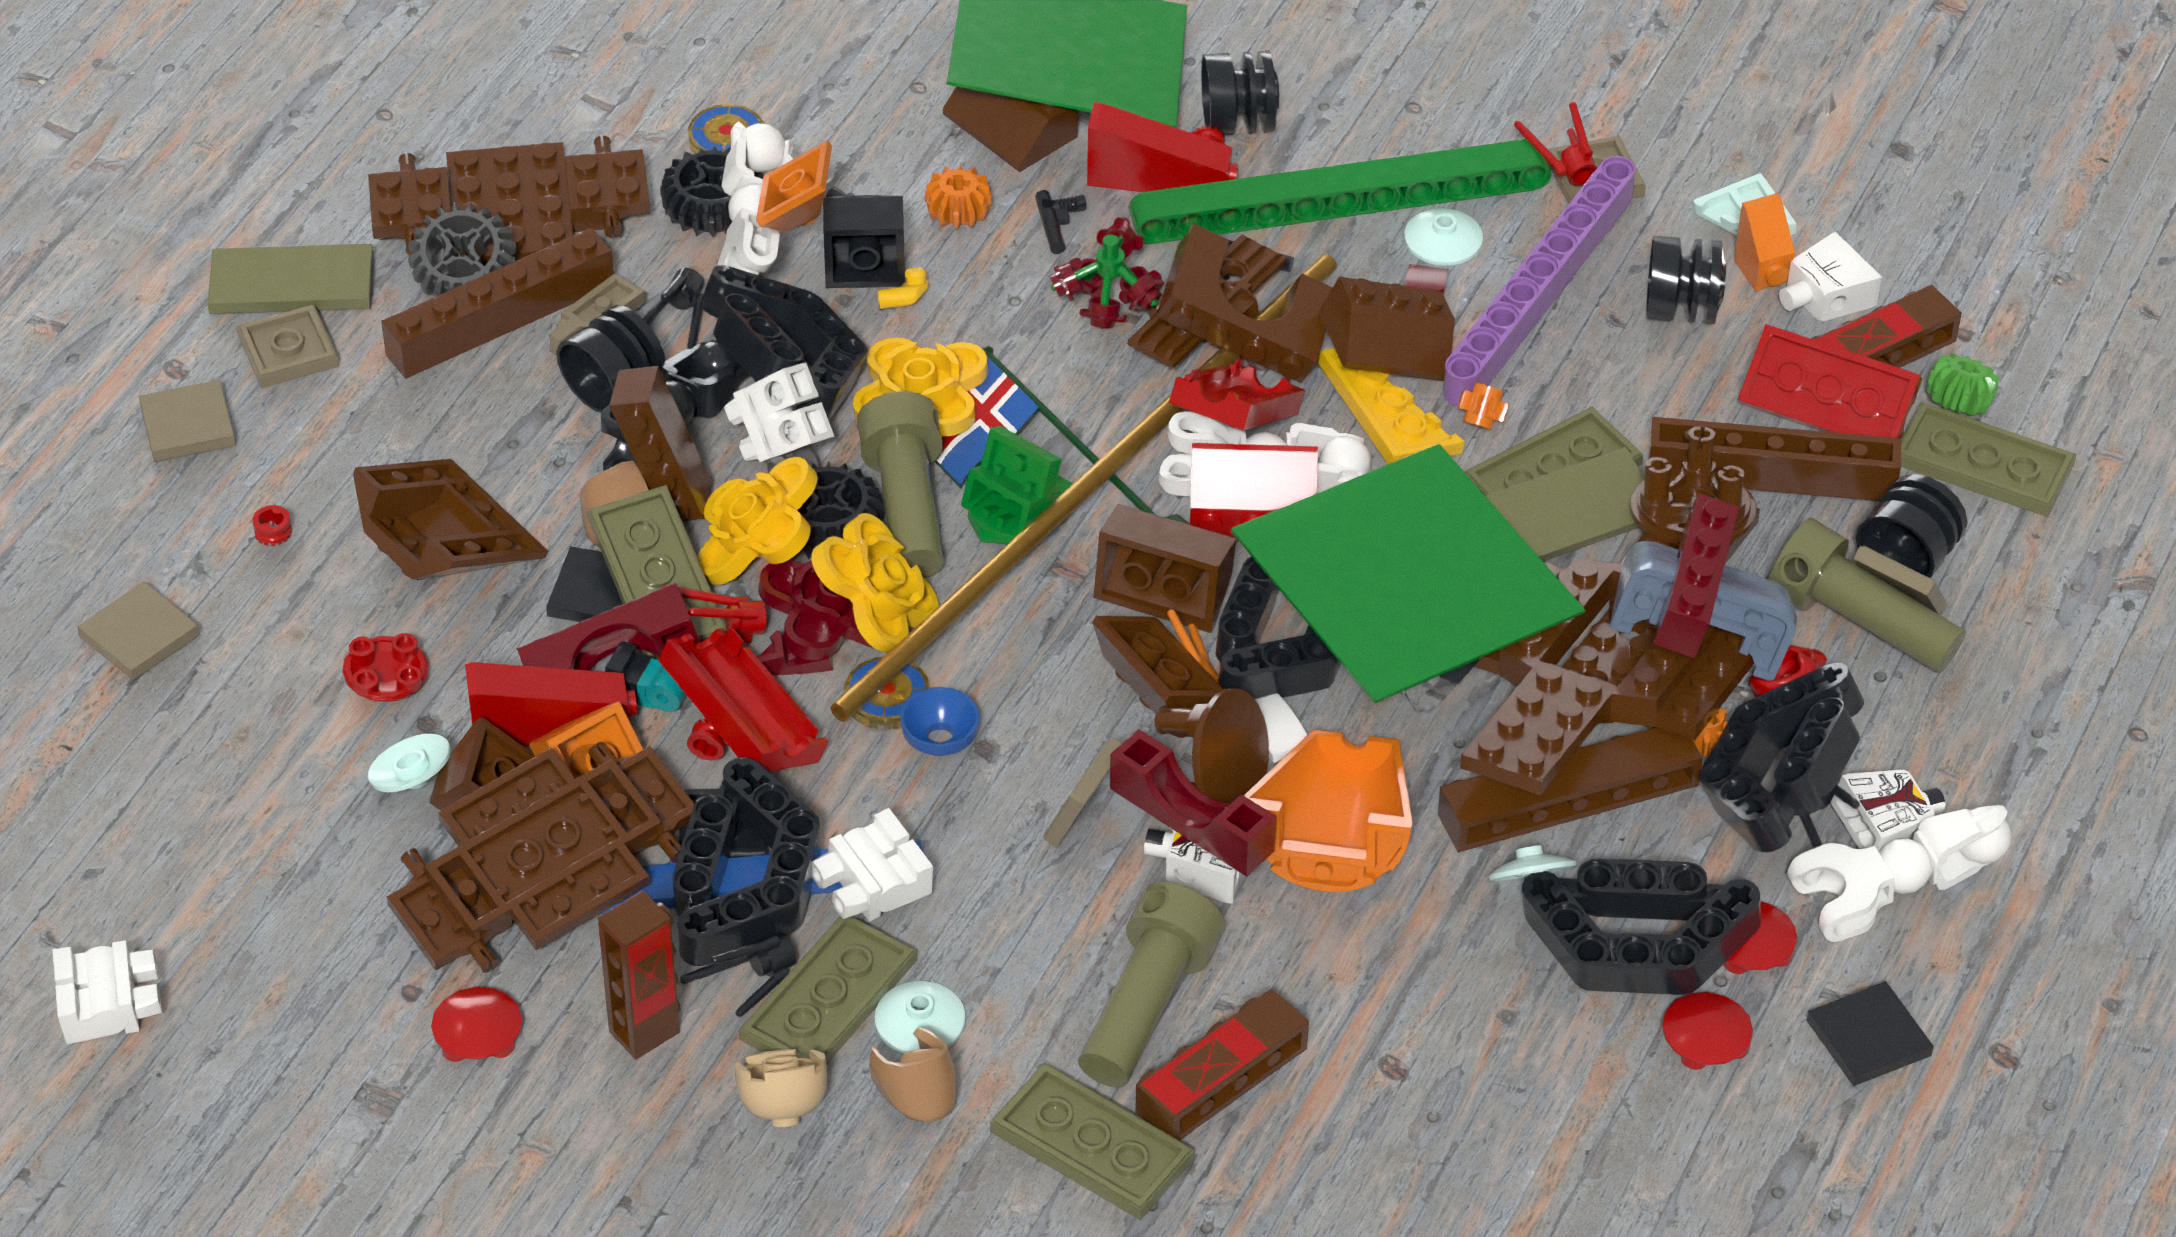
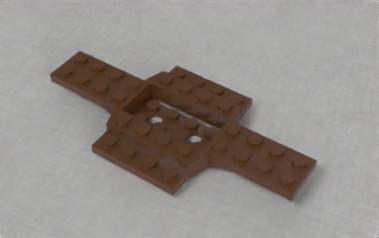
(1561, 706)

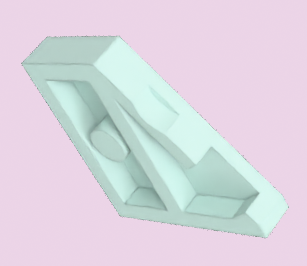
(1725, 204)

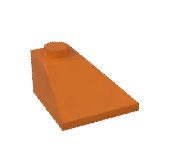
(795, 190)
(576, 737)

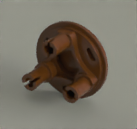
(1667, 495)
(1228, 742)

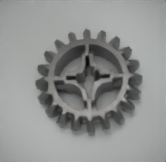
(477, 233)

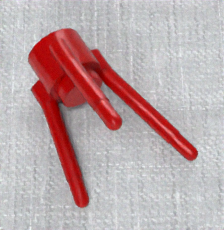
(1576, 159)
(741, 614)

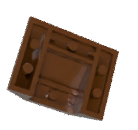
(438, 520)

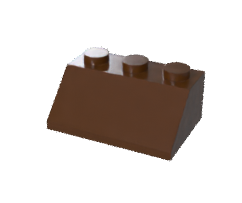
(1012, 127)
(1389, 327)
(1163, 566)
(1154, 663)

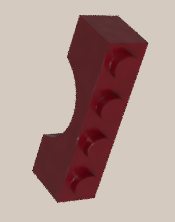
(1697, 575)
(641, 622)
(1151, 779)

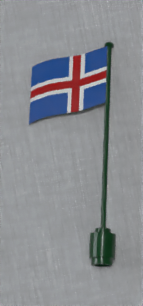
(1010, 404)

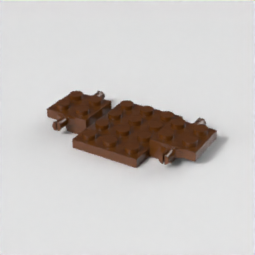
(527, 185)
(540, 853)

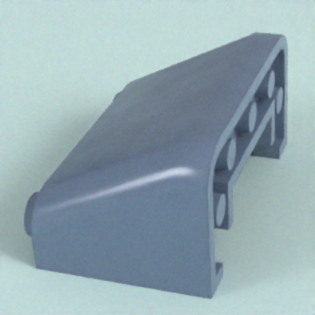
(1743, 605)

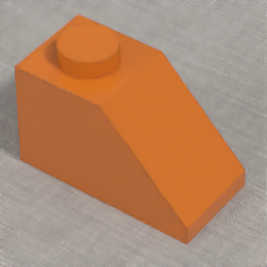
(1764, 242)

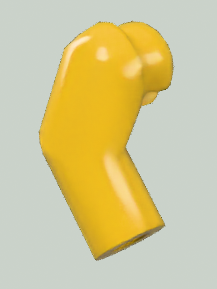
(908, 293)

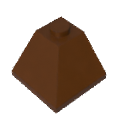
(476, 761)

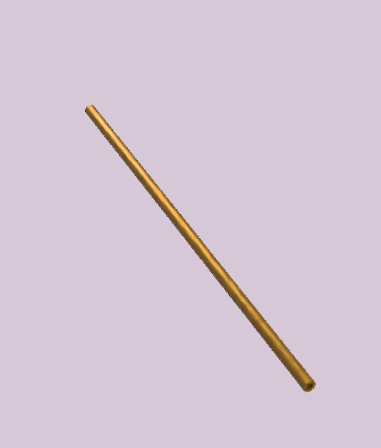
(1039, 528)

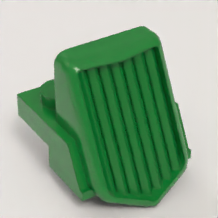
(1010, 486)

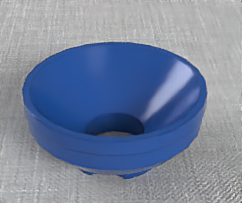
(939, 710)

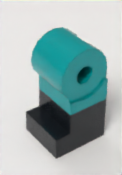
(648, 678)

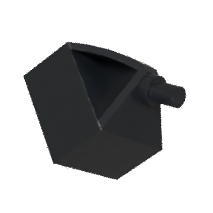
(863, 240)

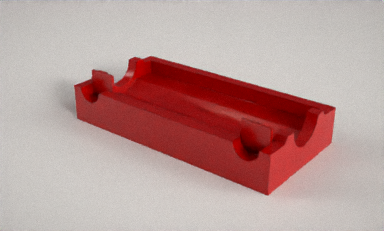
(1827, 386)
(1236, 396)
(742, 700)

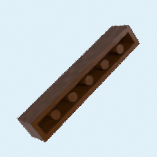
(496, 303)
(1789, 458)
(1590, 783)

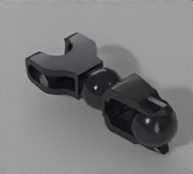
(713, 386)

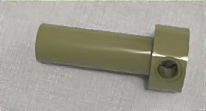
(901, 442)
(1816, 569)
(1171, 935)

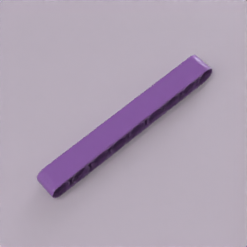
(1540, 278)

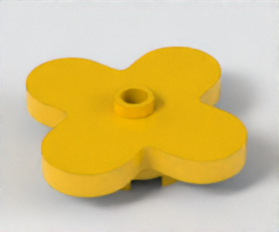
(936, 373)
(757, 520)
(876, 579)

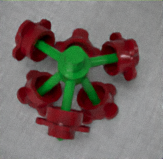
(1095, 277)

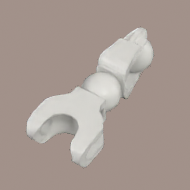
(752, 150)
(1340, 454)
(1942, 852)

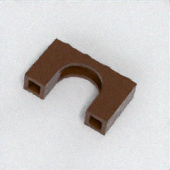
(1198, 305)

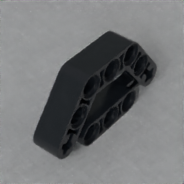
(778, 325)
(1273, 667)
(1815, 723)
(1716, 910)
(754, 913)

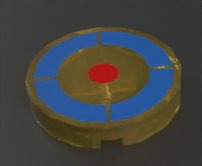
(714, 126)
(887, 703)

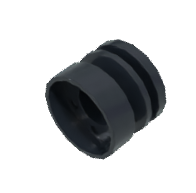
(1239, 92)
(1684, 279)
(597, 353)
(1915, 523)

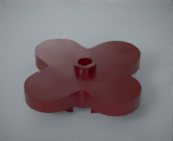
(816, 615)

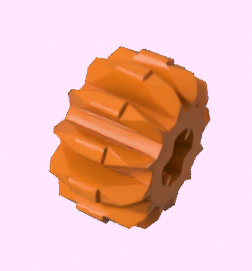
(958, 197)

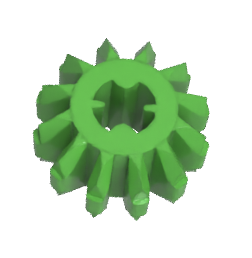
(1962, 384)

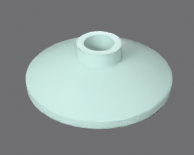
(1443, 237)
(409, 763)
(1531, 861)
(898, 1014)

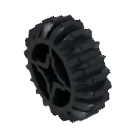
(695, 194)
(831, 500)

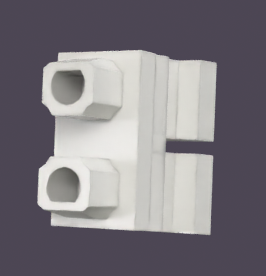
(770, 418)
(875, 868)
(99, 991)

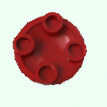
(385, 667)
(1769, 946)
(476, 1024)
(1707, 1029)

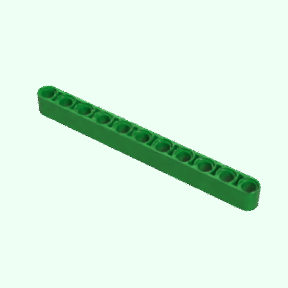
(1340, 191)

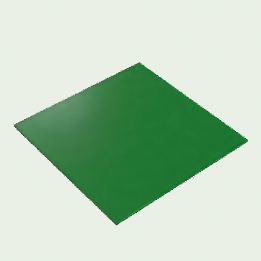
(1073, 53)
(1407, 572)

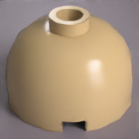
(781, 1085)

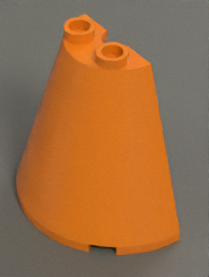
(1337, 811)

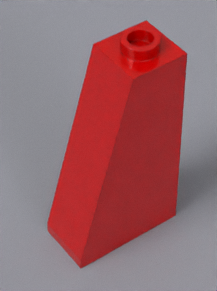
(1149, 155)
(536, 700)

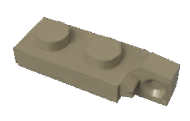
(607, 294)

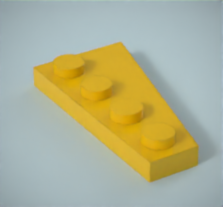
(1387, 411)

